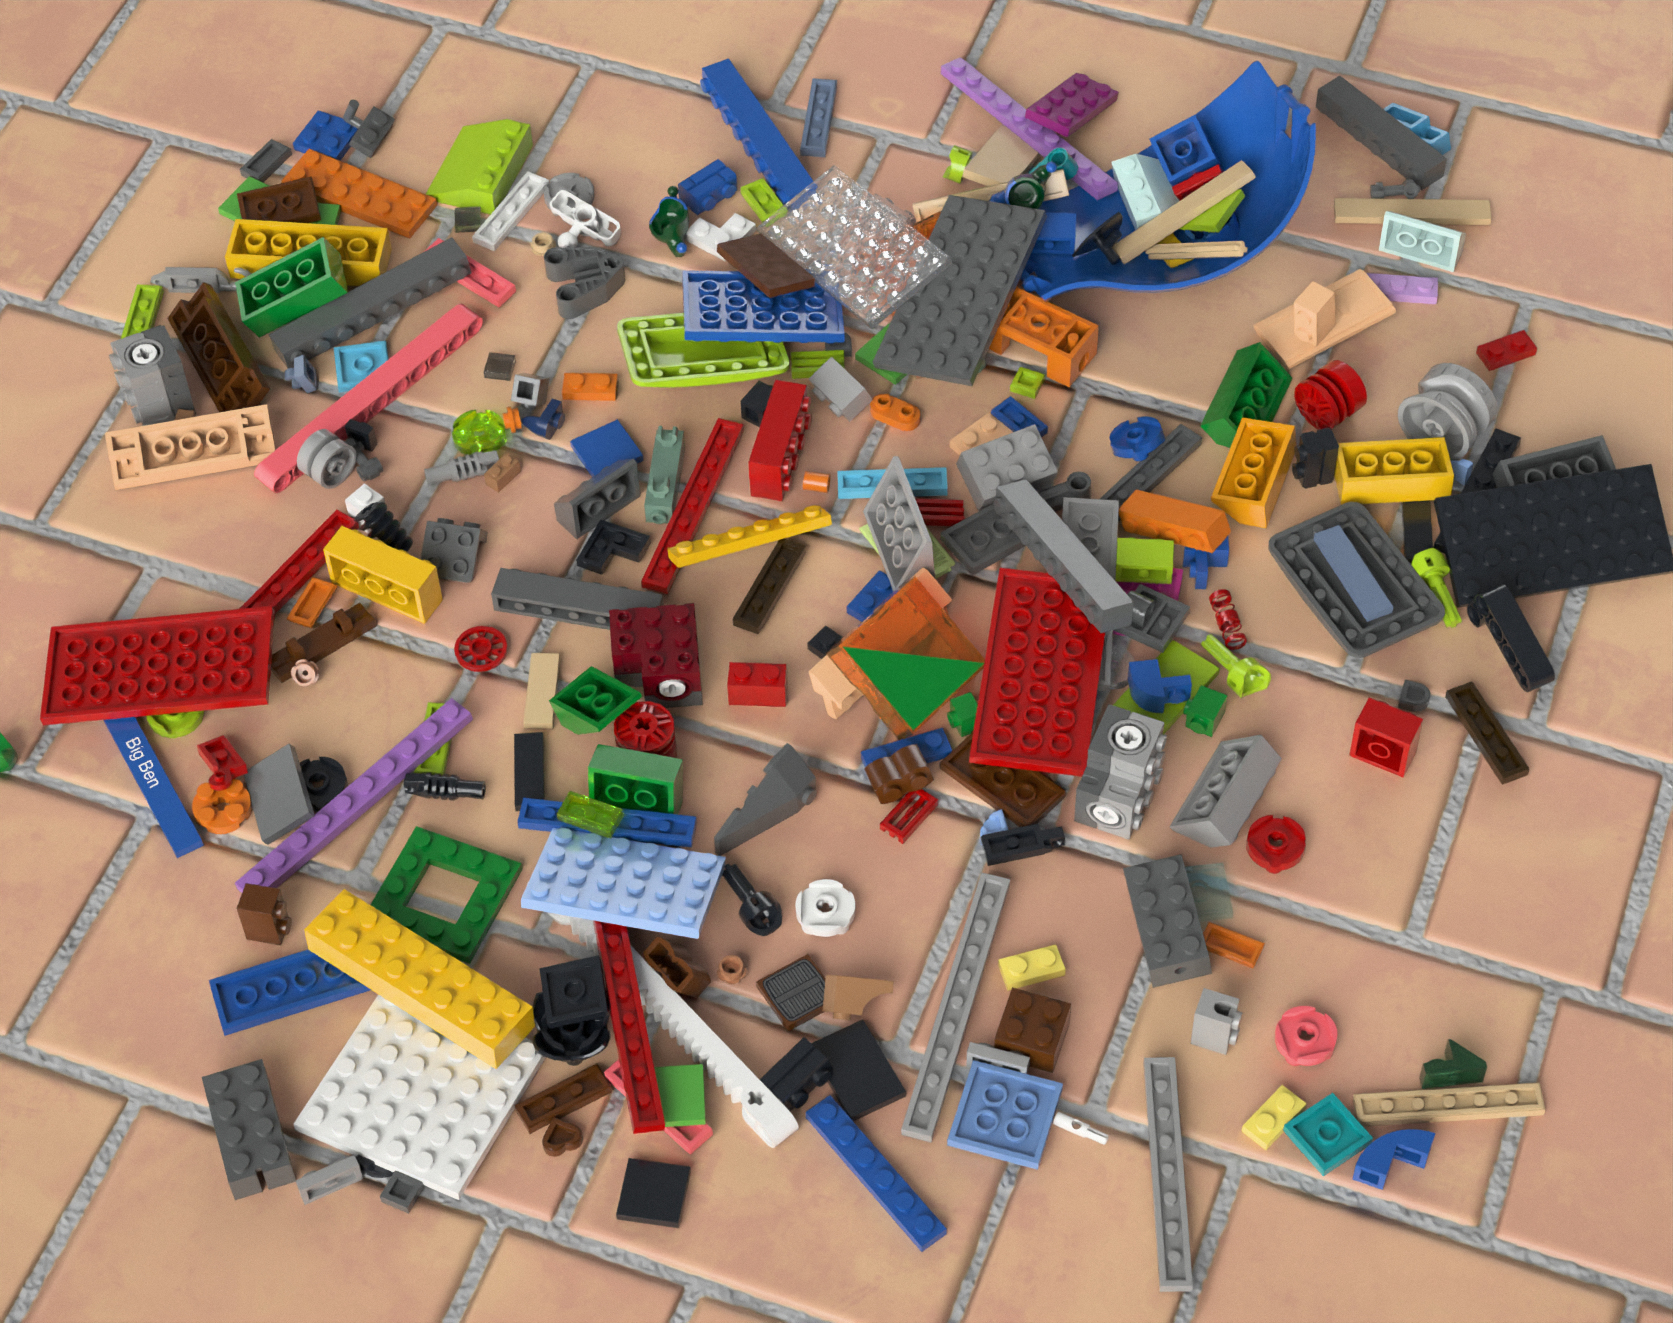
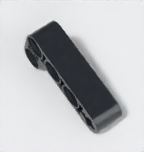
(1513, 636)

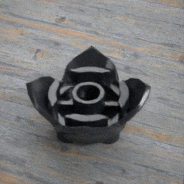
(567, 1046)

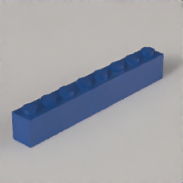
(754, 130)

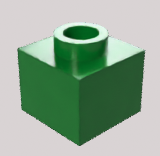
(963, 713)

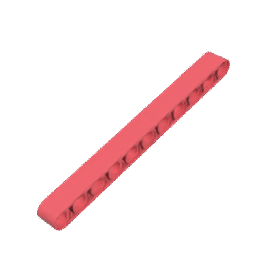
(375, 391)

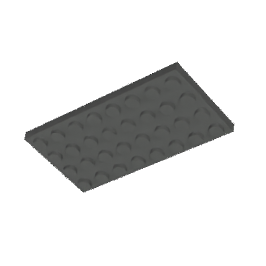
(955, 316)

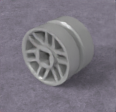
(326, 458)

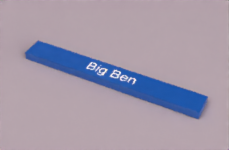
(154, 785)

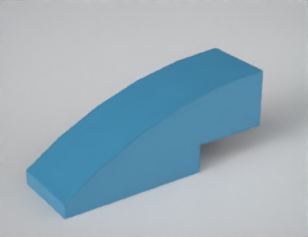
(1420, 125)

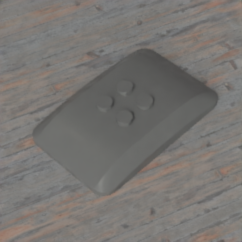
(1320, 588)

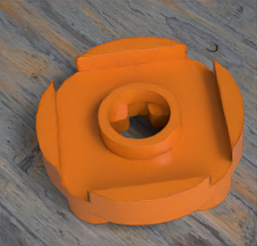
(222, 821)

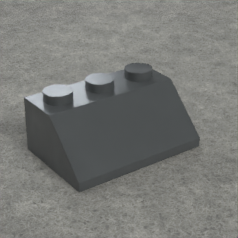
(598, 497)

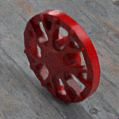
(480, 648)

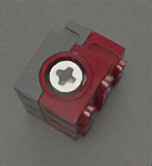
(658, 652)

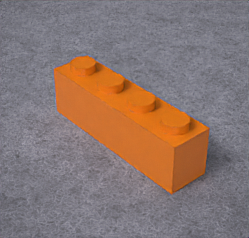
(1174, 520)

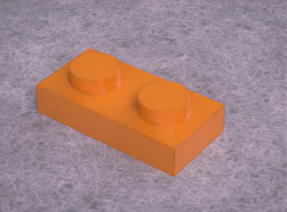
(590, 386)

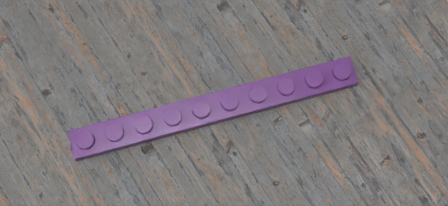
(1012, 115)
(358, 797)

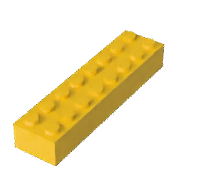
(420, 978)

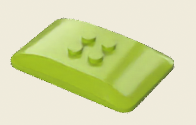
(664, 359)

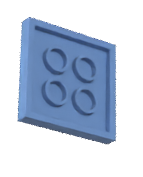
(1005, 1114)

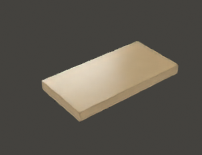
(1001, 159)

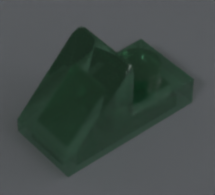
(1458, 1069)

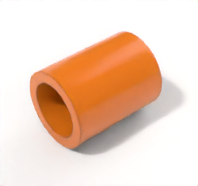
(816, 481)

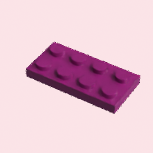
(1071, 104)

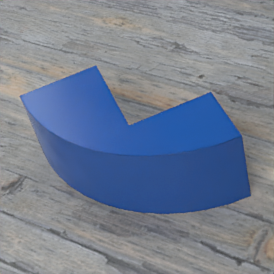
(1404, 1145)

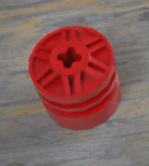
(1330, 395)
(646, 729)

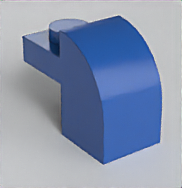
(1199, 561)
(1151, 690)

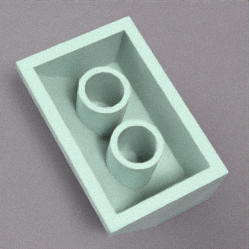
(1143, 187)
(1421, 241)

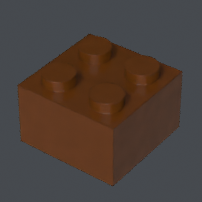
(1034, 1028)

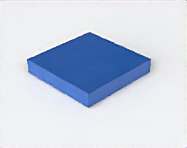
(605, 447)

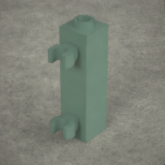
(664, 475)

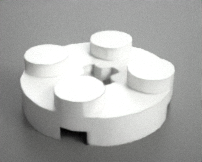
(825, 923)

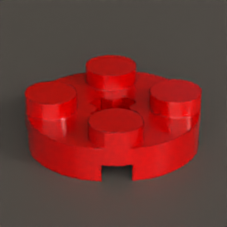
(1271, 857)

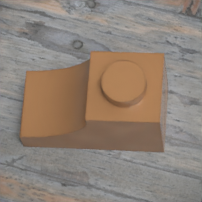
(850, 994)

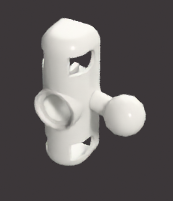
(596, 227)

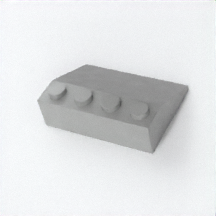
(898, 527)

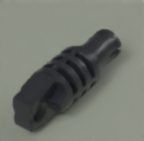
(443, 786)

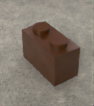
(263, 914)

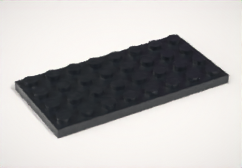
(1555, 534)

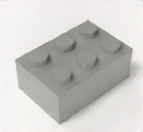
(1006, 461)

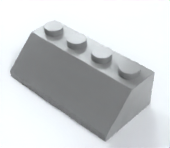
(1227, 791)

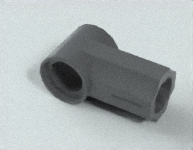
(1055, 494)

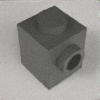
(530, 390)

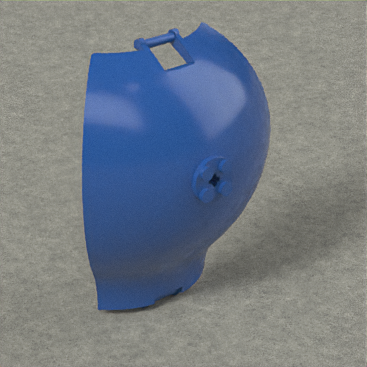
(1243, 125)

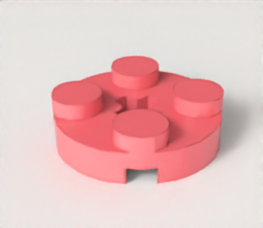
(1303, 1052)

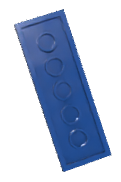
(279, 990)

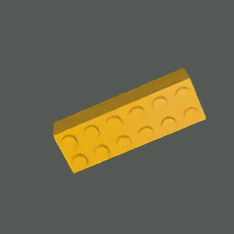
(260, 243)

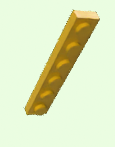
(746, 537)

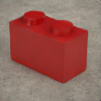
(757, 684)

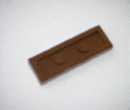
(563, 1098)

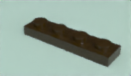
(769, 586)
(1487, 733)

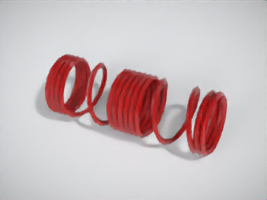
(1227, 619)

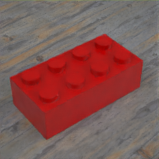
(779, 440)

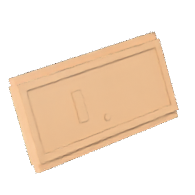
(1357, 307)

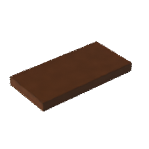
(765, 265)
(1020, 793)

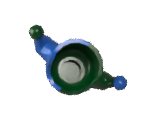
(1026, 189)
(671, 222)

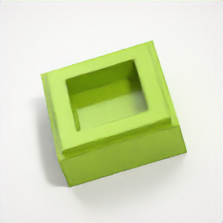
(1027, 382)

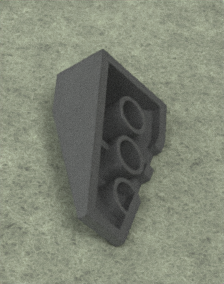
(779, 796)

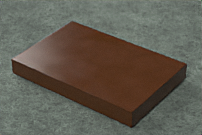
(281, 202)

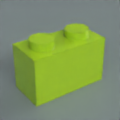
(1144, 560)

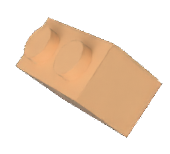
(1314, 313)

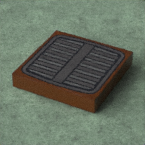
(794, 992)

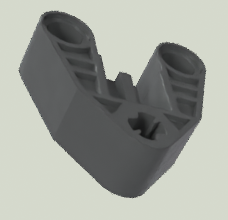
(595, 273)

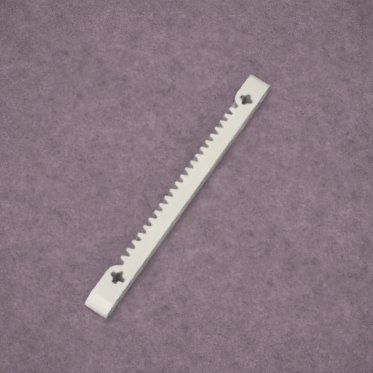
(760, 1106)

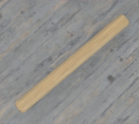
(1197, 250)

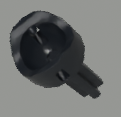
(755, 904)

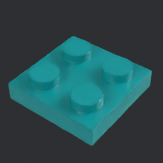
(1328, 1134)

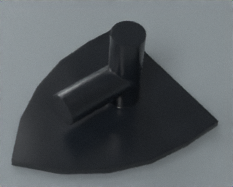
(1103, 238)

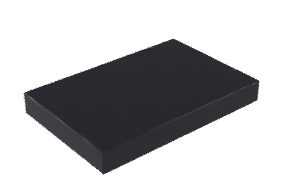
(861, 1072)

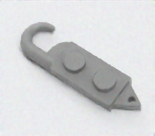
(190, 279)

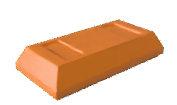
(312, 602)
(1232, 945)

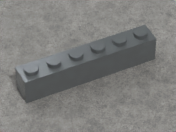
(1380, 132)
(565, 598)

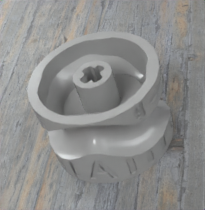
(1451, 406)

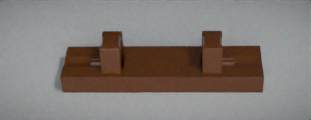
(322, 640)

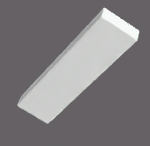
(510, 211)

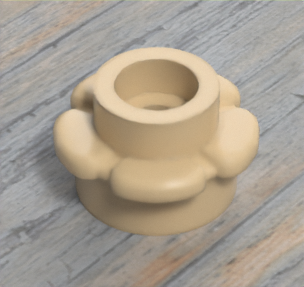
(541, 243)

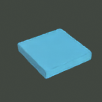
(358, 362)

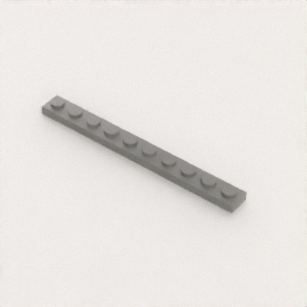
(955, 1008)

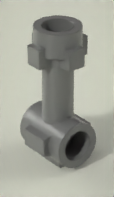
(1408, 188)
(367, 468)

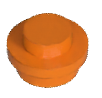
(512, 419)

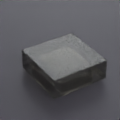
(467, 219)
(499, 366)

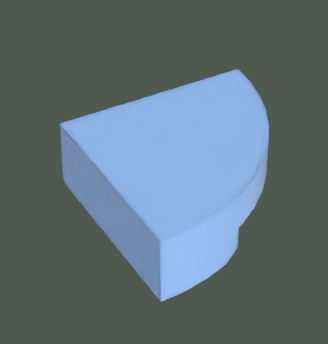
(1462, 470)
(995, 823)

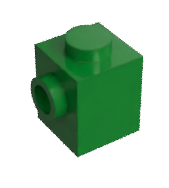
(1205, 711)

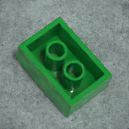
(636, 780)

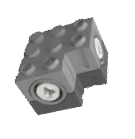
(152, 376)
(1120, 772)

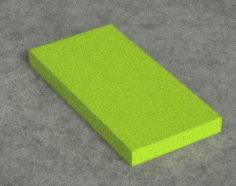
(1175, 662)

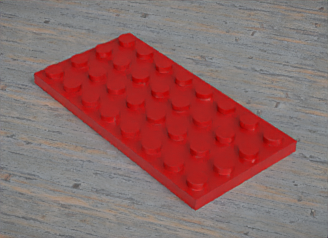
(158, 665)
(1037, 679)

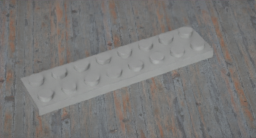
(1096, 527)

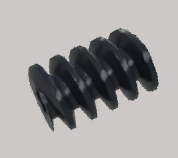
(384, 526)

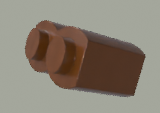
(898, 774)
(677, 967)

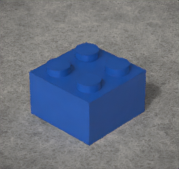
(1184, 150)

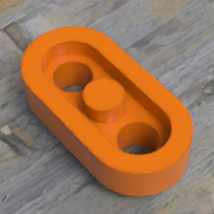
(892, 412)

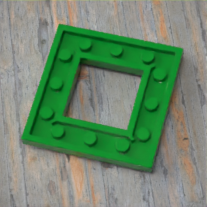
(427, 848)

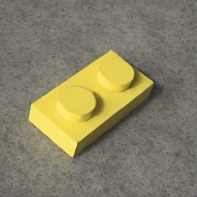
(1031, 967)
(1269, 1120)

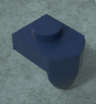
(548, 422)

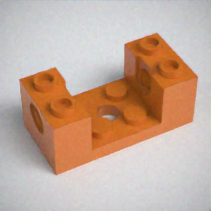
(1064, 338)

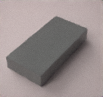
(266, 161)

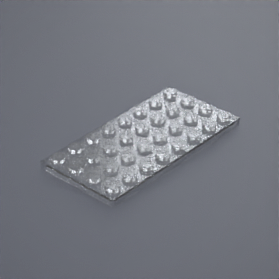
(854, 246)

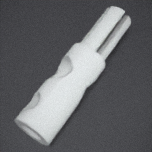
(1066, 1122)

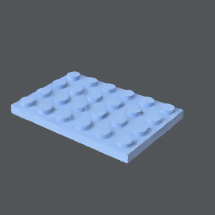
(624, 882)

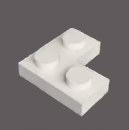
(707, 235)

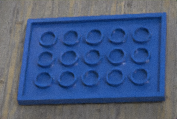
(731, 308)

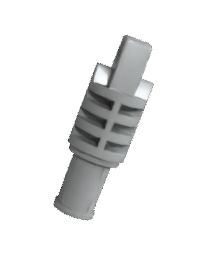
(462, 467)

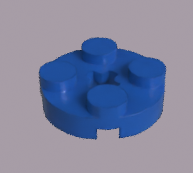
(1136, 439)

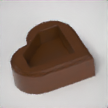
(561, 1137)

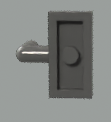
(370, 131)

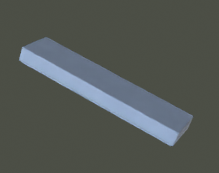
(818, 118)
(1353, 573)

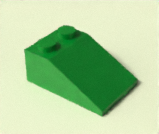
(592, 701)

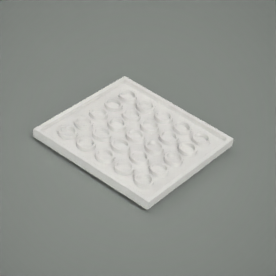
(416, 1099)

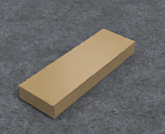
(540, 689)

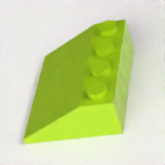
(482, 165)

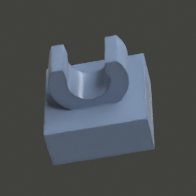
(302, 375)

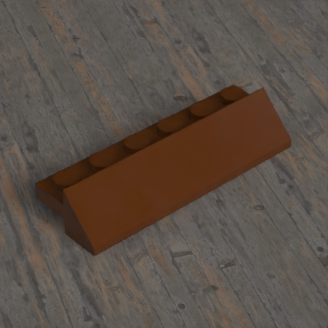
(218, 351)

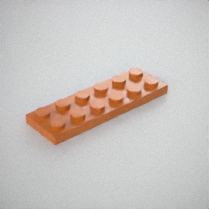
(364, 193)

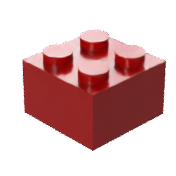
(1386, 737)

